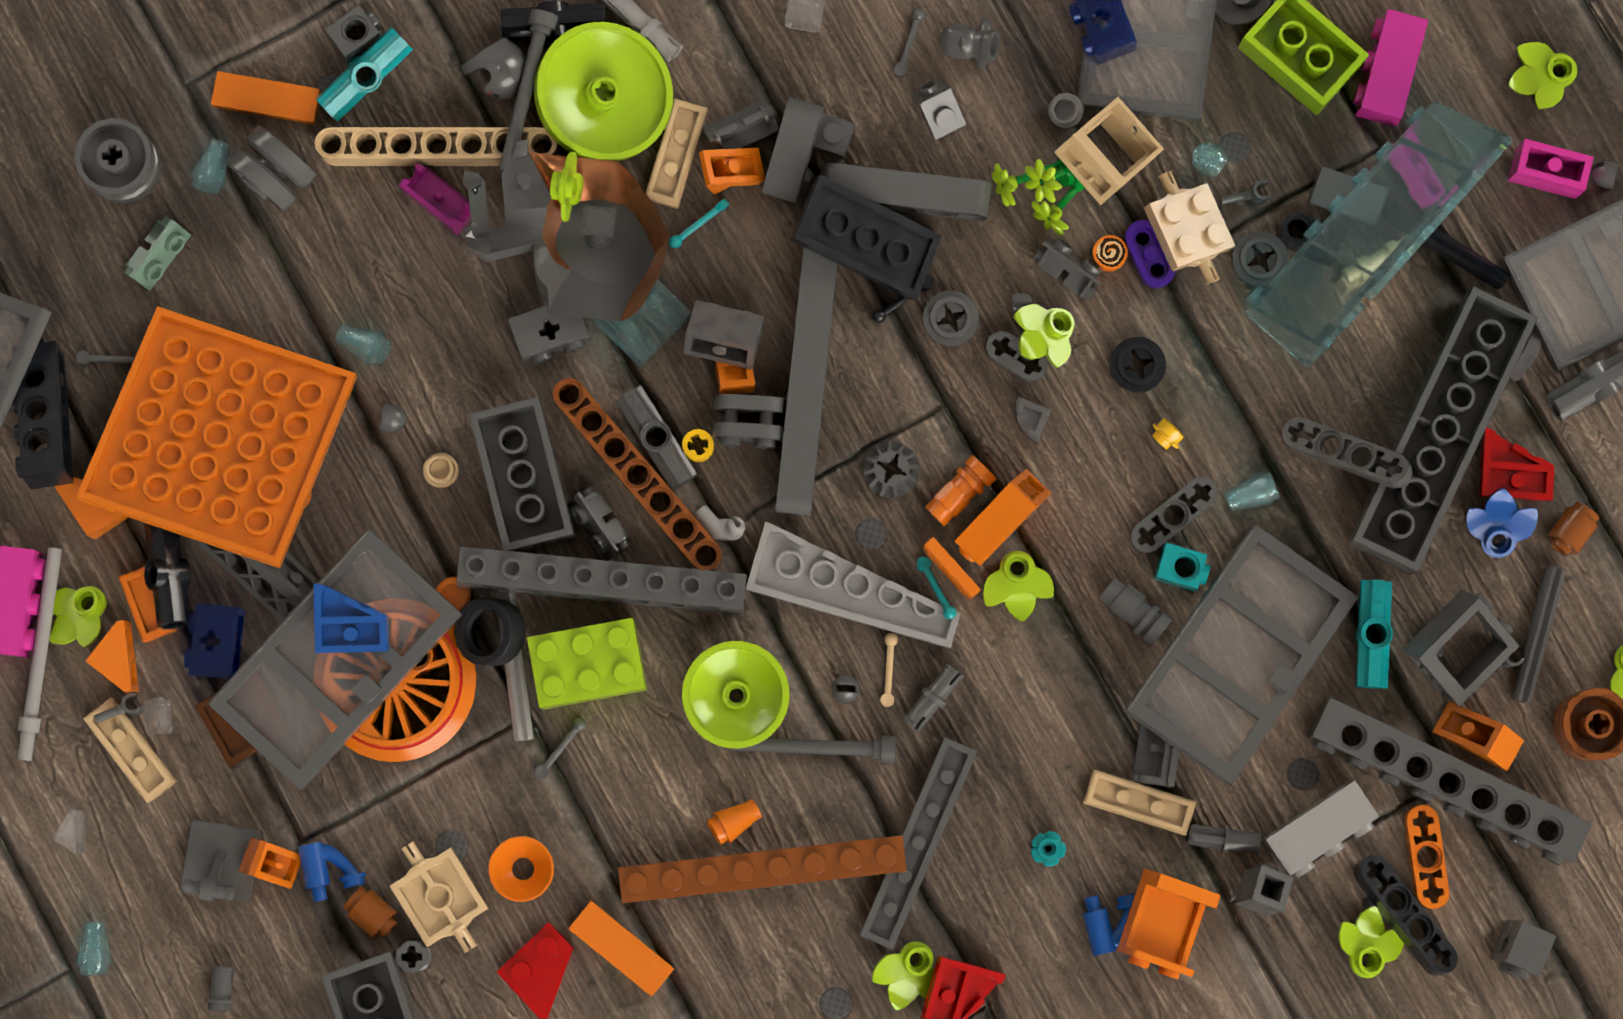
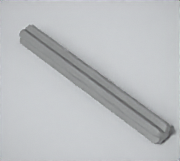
(517, 686)

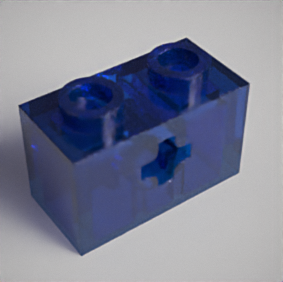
(1106, 42)
(225, 624)

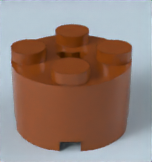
(1573, 729)

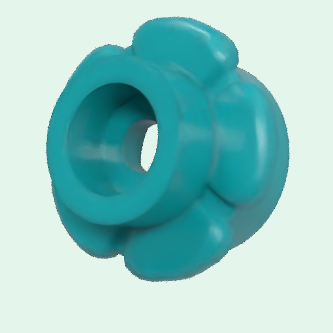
(1048, 858)

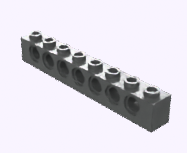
(601, 580)
(1567, 829)

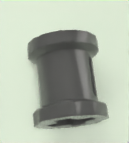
(407, 965)

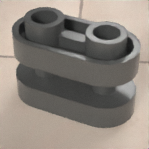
(731, 432)

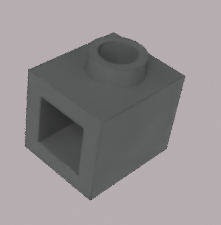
(1264, 890)

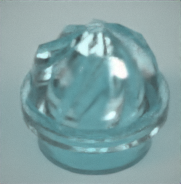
(1209, 159)

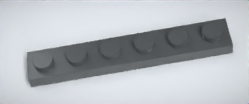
(920, 842)

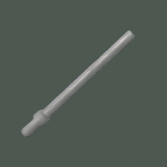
(29, 723)

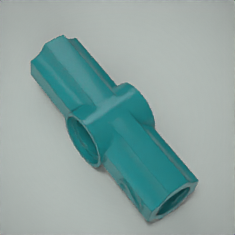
(347, 91)
(1375, 610)

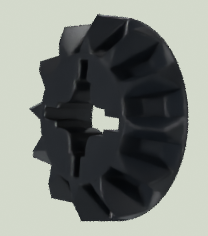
(1144, 350)

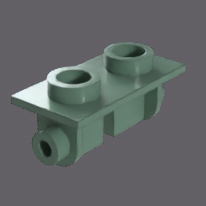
(166, 241)

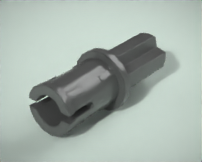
(1224, 839)

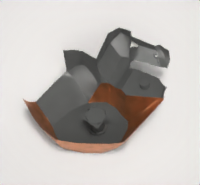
(584, 267)

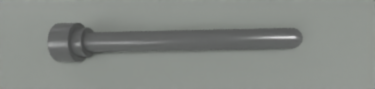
(542, 25)
(881, 749)

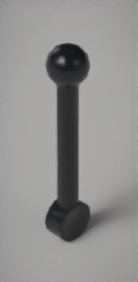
(880, 315)

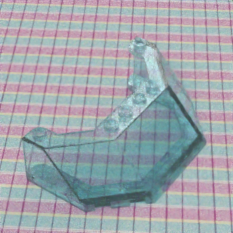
(1374, 229)

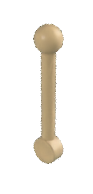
(887, 698)

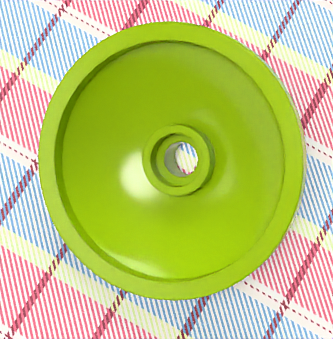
(728, 668)

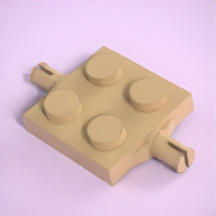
(1189, 227)
(439, 897)

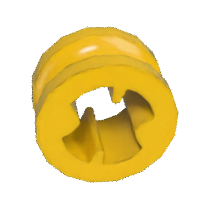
(704, 436)

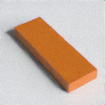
(265, 98)
(621, 948)

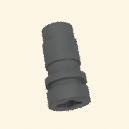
(1132, 608)

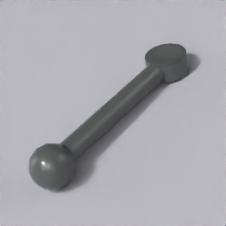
(900, 68)
(85, 358)
(542, 771)

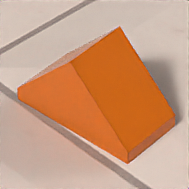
(116, 657)
(270, 863)

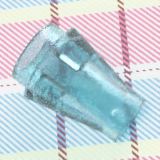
(211, 168)
(365, 344)
(1254, 492)
(94, 950)

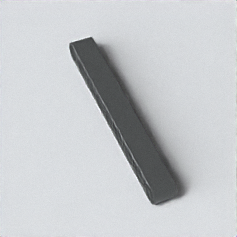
(806, 384)

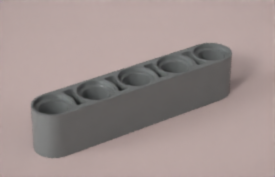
(915, 191)

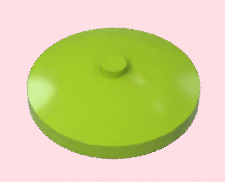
(603, 91)

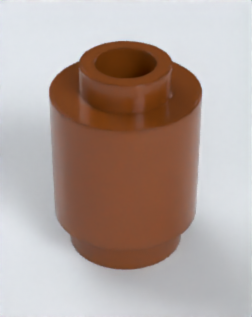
(1573, 529)
(371, 913)

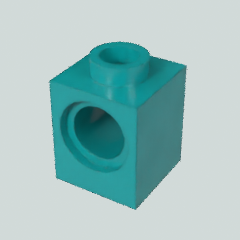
(1166, 572)

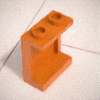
(1164, 923)

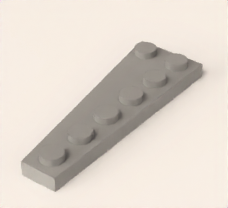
(823, 581)

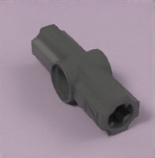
(1588, 387)
(644, 419)

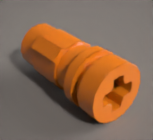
(960, 490)

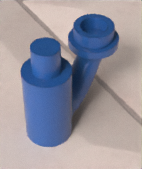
(315, 870)
(1098, 924)

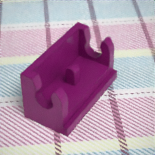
(437, 198)

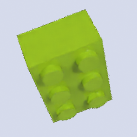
(1303, 52)
(587, 663)

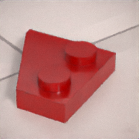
(1513, 469)
(538, 969)
(958, 989)

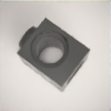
(340, 31)

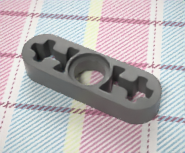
(1187, 491)

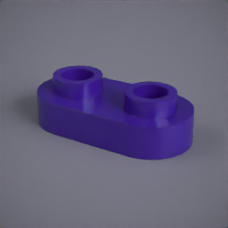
(1147, 255)

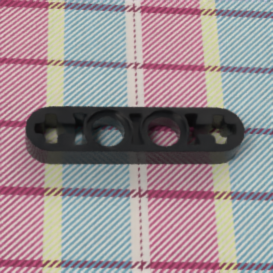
(1401, 919)

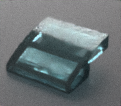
(649, 327)

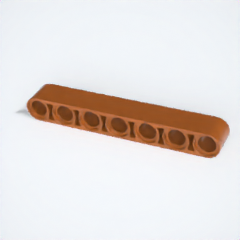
(632, 459)

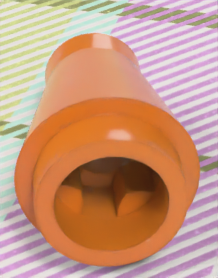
(733, 821)

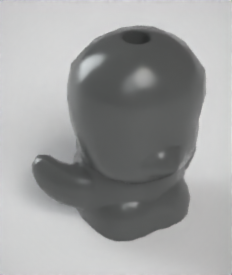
(965, 42)

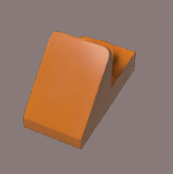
(731, 168)

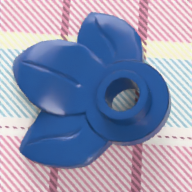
(1502, 518)

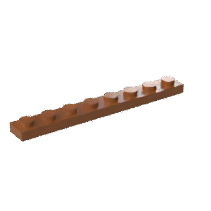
(762, 869)

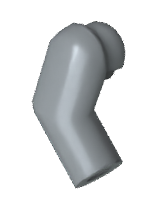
(720, 528)

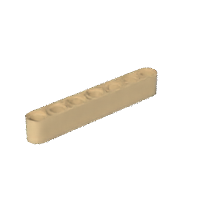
(421, 139)

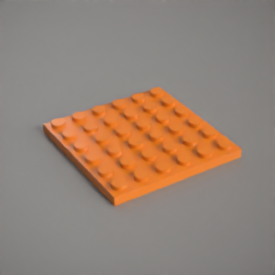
(217, 437)

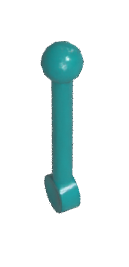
(676, 240)
(923, 565)

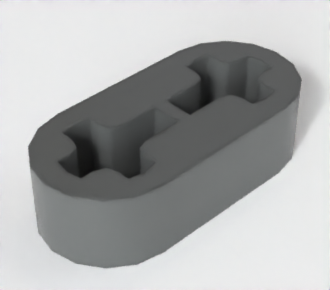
(1011, 364)

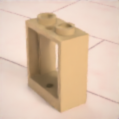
(1089, 162)

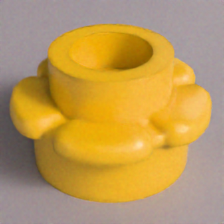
(1167, 434)

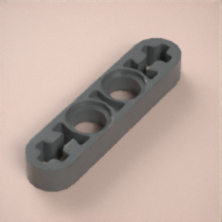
(1348, 449)

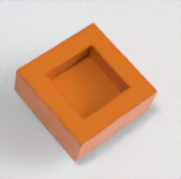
(734, 379)

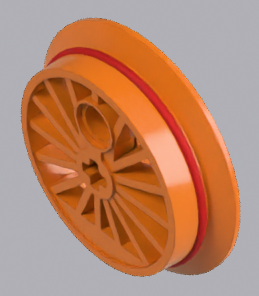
(455, 710)

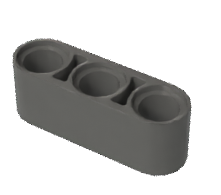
(793, 149)

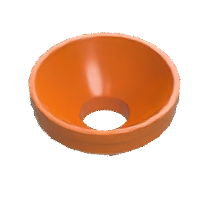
(502, 873)

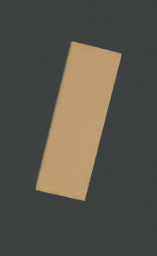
(676, 153)
(132, 752)
(1139, 802)

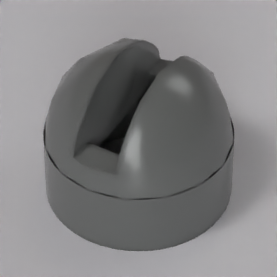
(1605, 173)
(393, 418)
(845, 697)

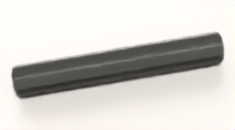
(1538, 634)

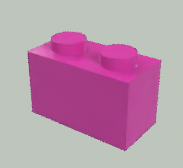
(1550, 169)

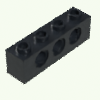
(54, 463)

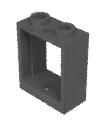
(1442, 628)

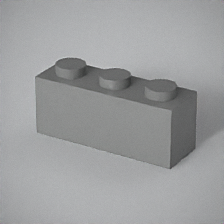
(1321, 829)

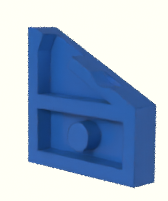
(347, 624)

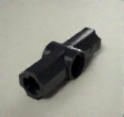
(515, 20)
(167, 577)

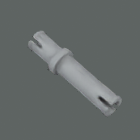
(648, 27)

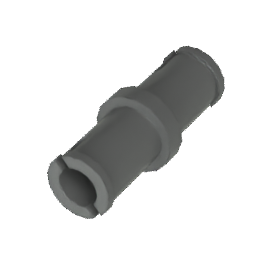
(933, 697)

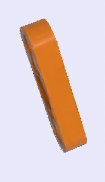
(1430, 829)

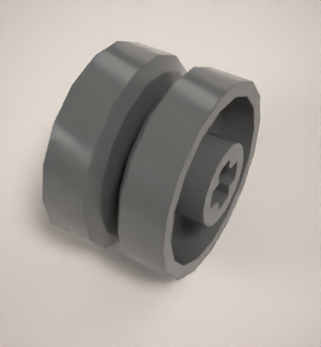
(128, 147)
(268, 172)

